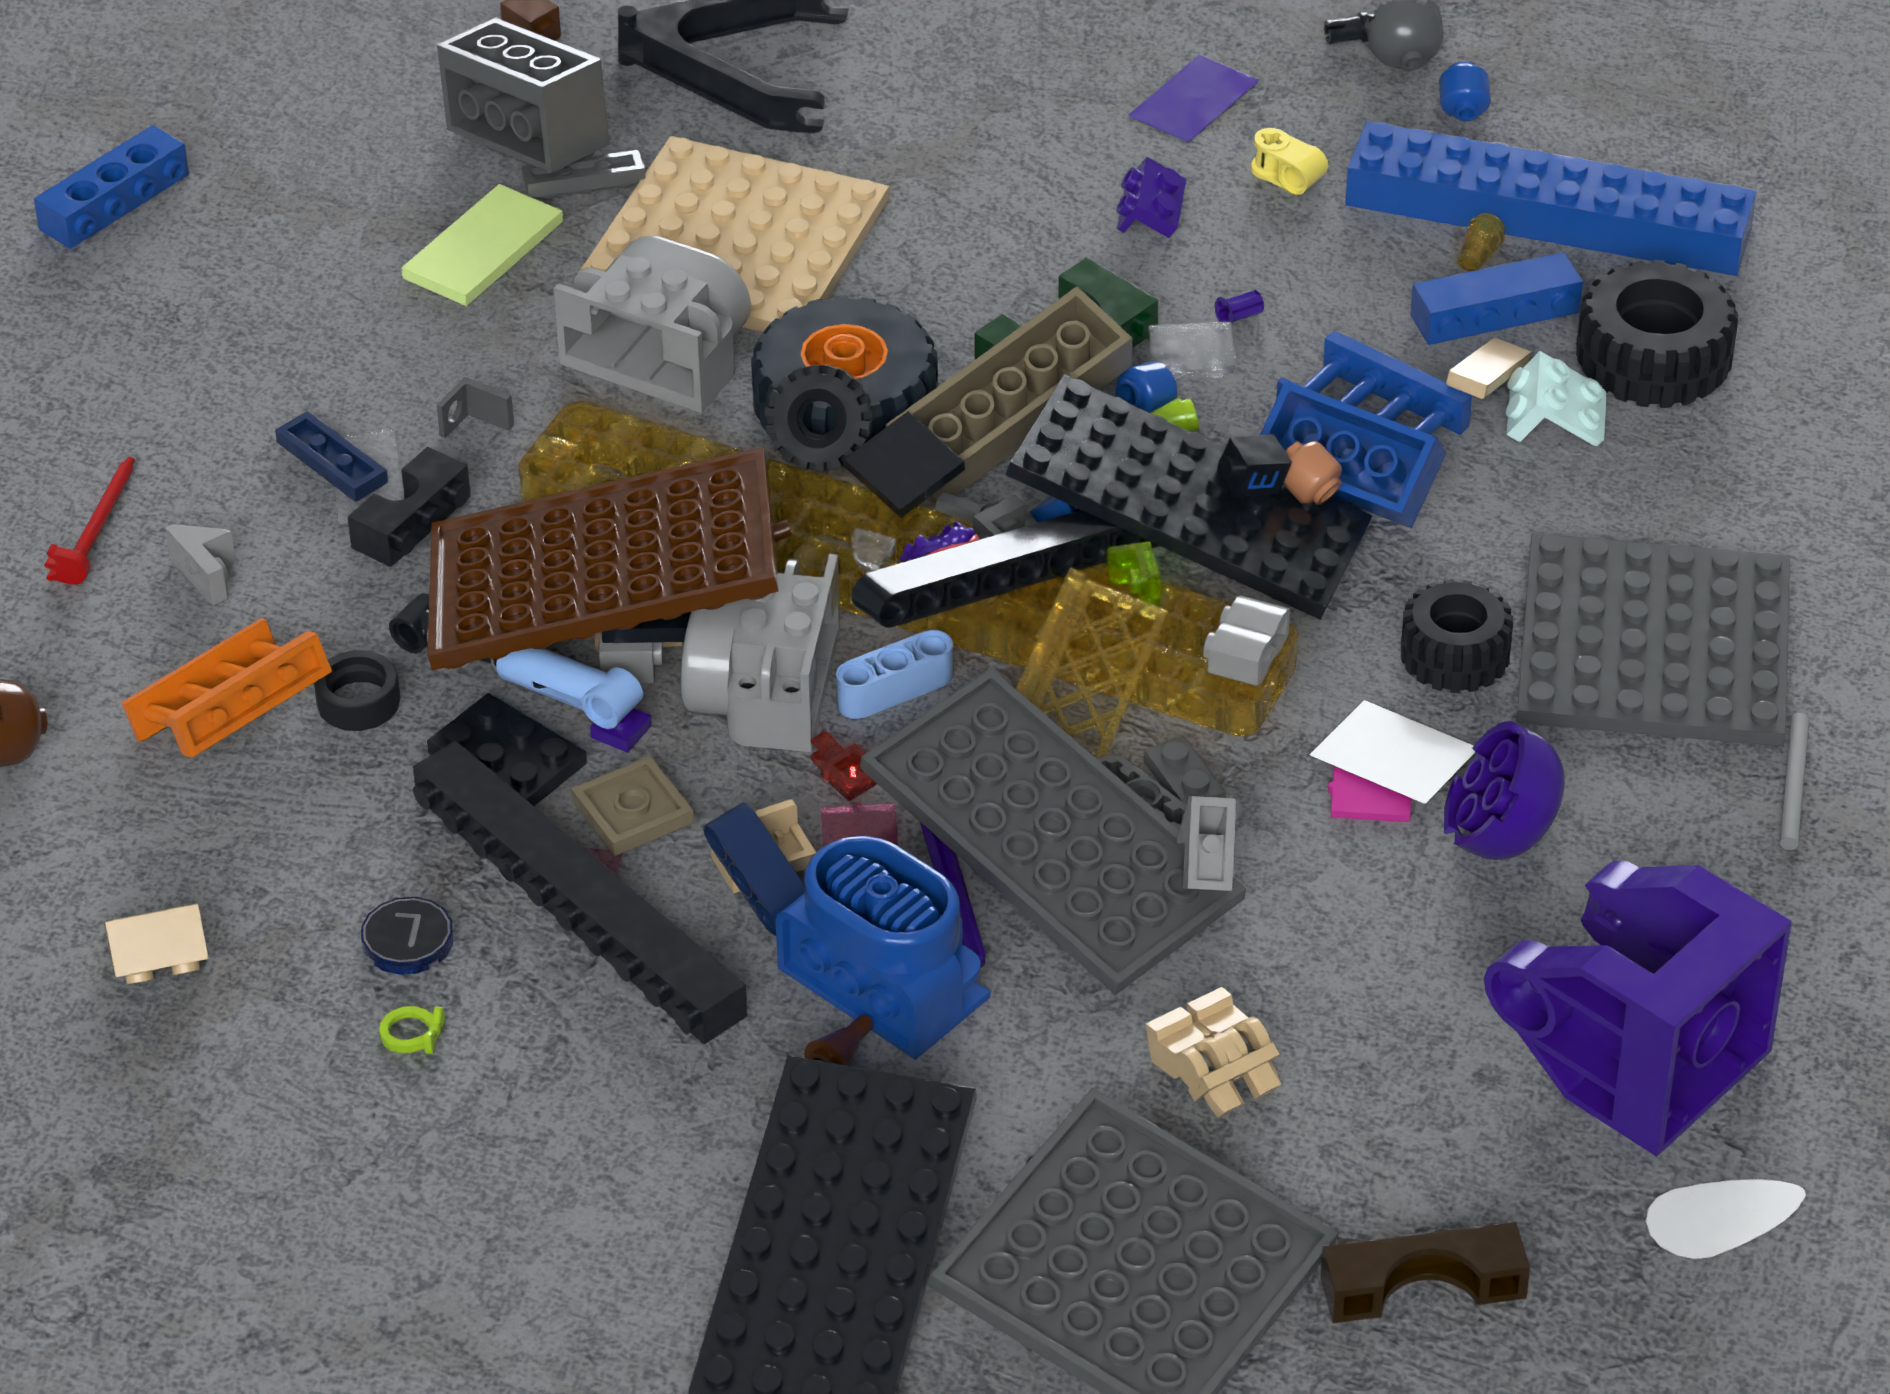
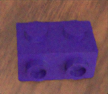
(1151, 197)

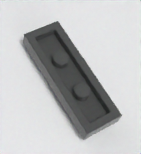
(585, 175)

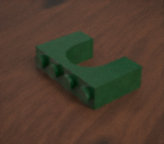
(1118, 298)

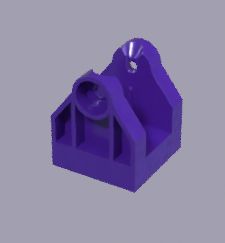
(1658, 1010)

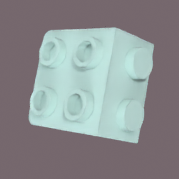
(1558, 393)

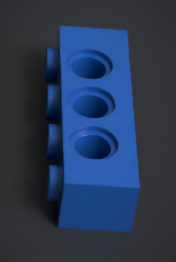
(111, 186)

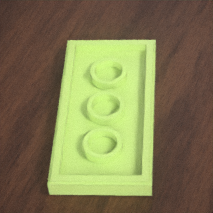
(482, 244)

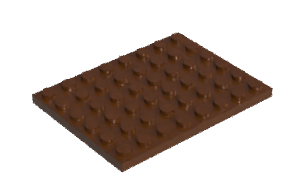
(601, 559)

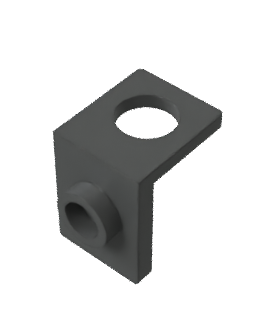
(476, 401)

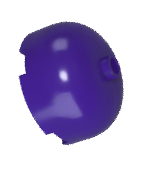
(1520, 792)

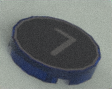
(407, 935)

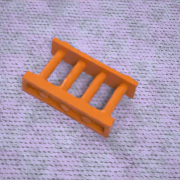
(226, 687)

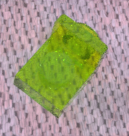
(1138, 567)

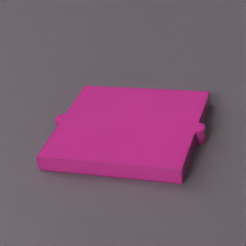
(1363, 799)

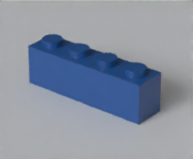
(1496, 298)

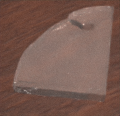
(872, 549)

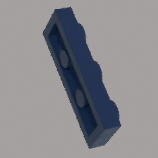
(331, 456)

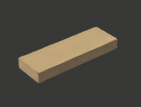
(1487, 368)

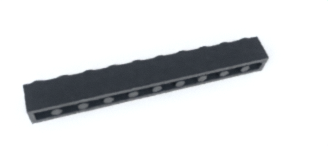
(580, 893)

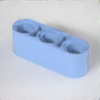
(894, 674)

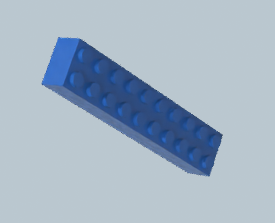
(1551, 197)

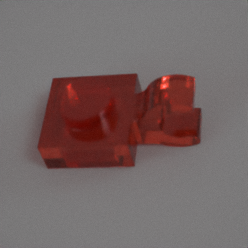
(841, 766)

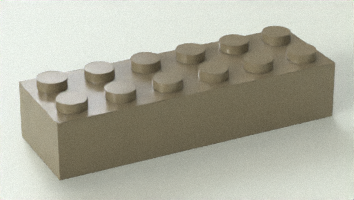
(998, 396)

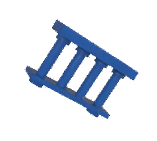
(1391, 380)

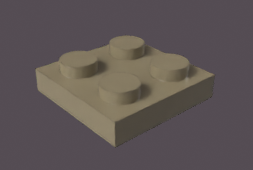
(632, 805)

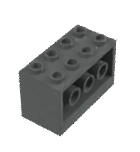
(523, 95)

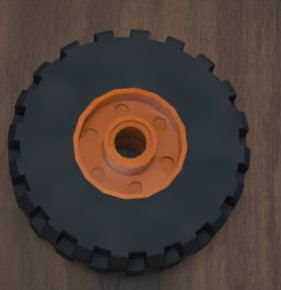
(860, 336)

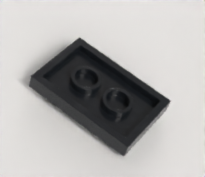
(513, 747)

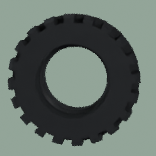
(1666, 368)

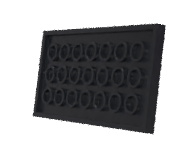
(1168, 490)
(835, 1234)

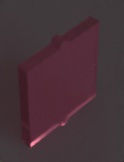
(859, 820)

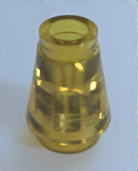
(1481, 240)

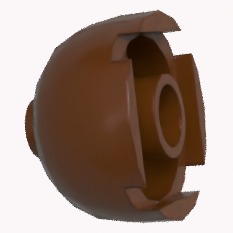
(20, 723)

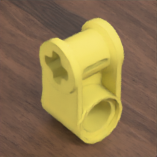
(1289, 163)

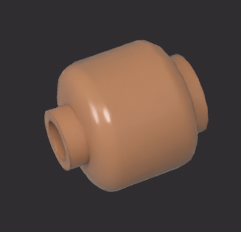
(1313, 473)

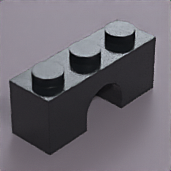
(392, 528)

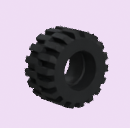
(1456, 636)

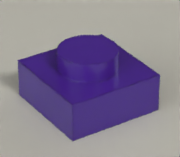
(626, 732)

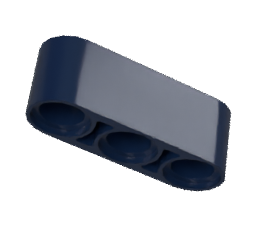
(754, 863)

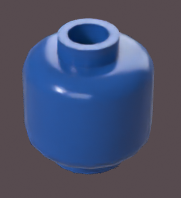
(1464, 89)
(1147, 386)

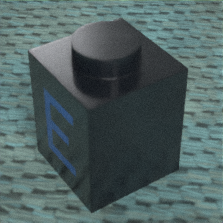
(1254, 465)

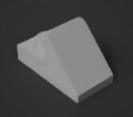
(202, 557)
(1209, 843)

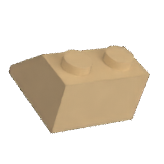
(155, 942)

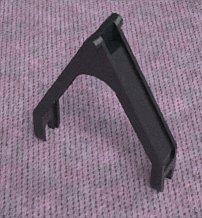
(661, 42)

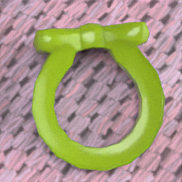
(423, 1042)

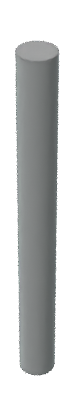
(1794, 781)

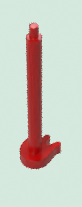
(72, 565)

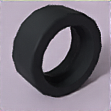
(362, 712)

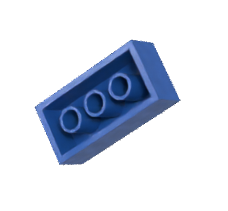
(1382, 461)

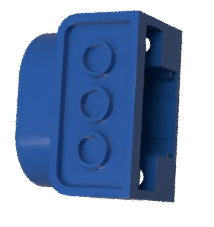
(882, 942)

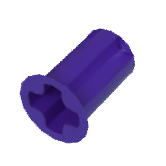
(1239, 306)

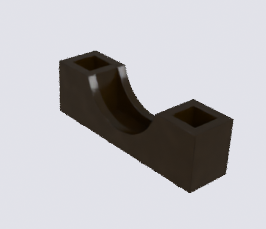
(1480, 1260)

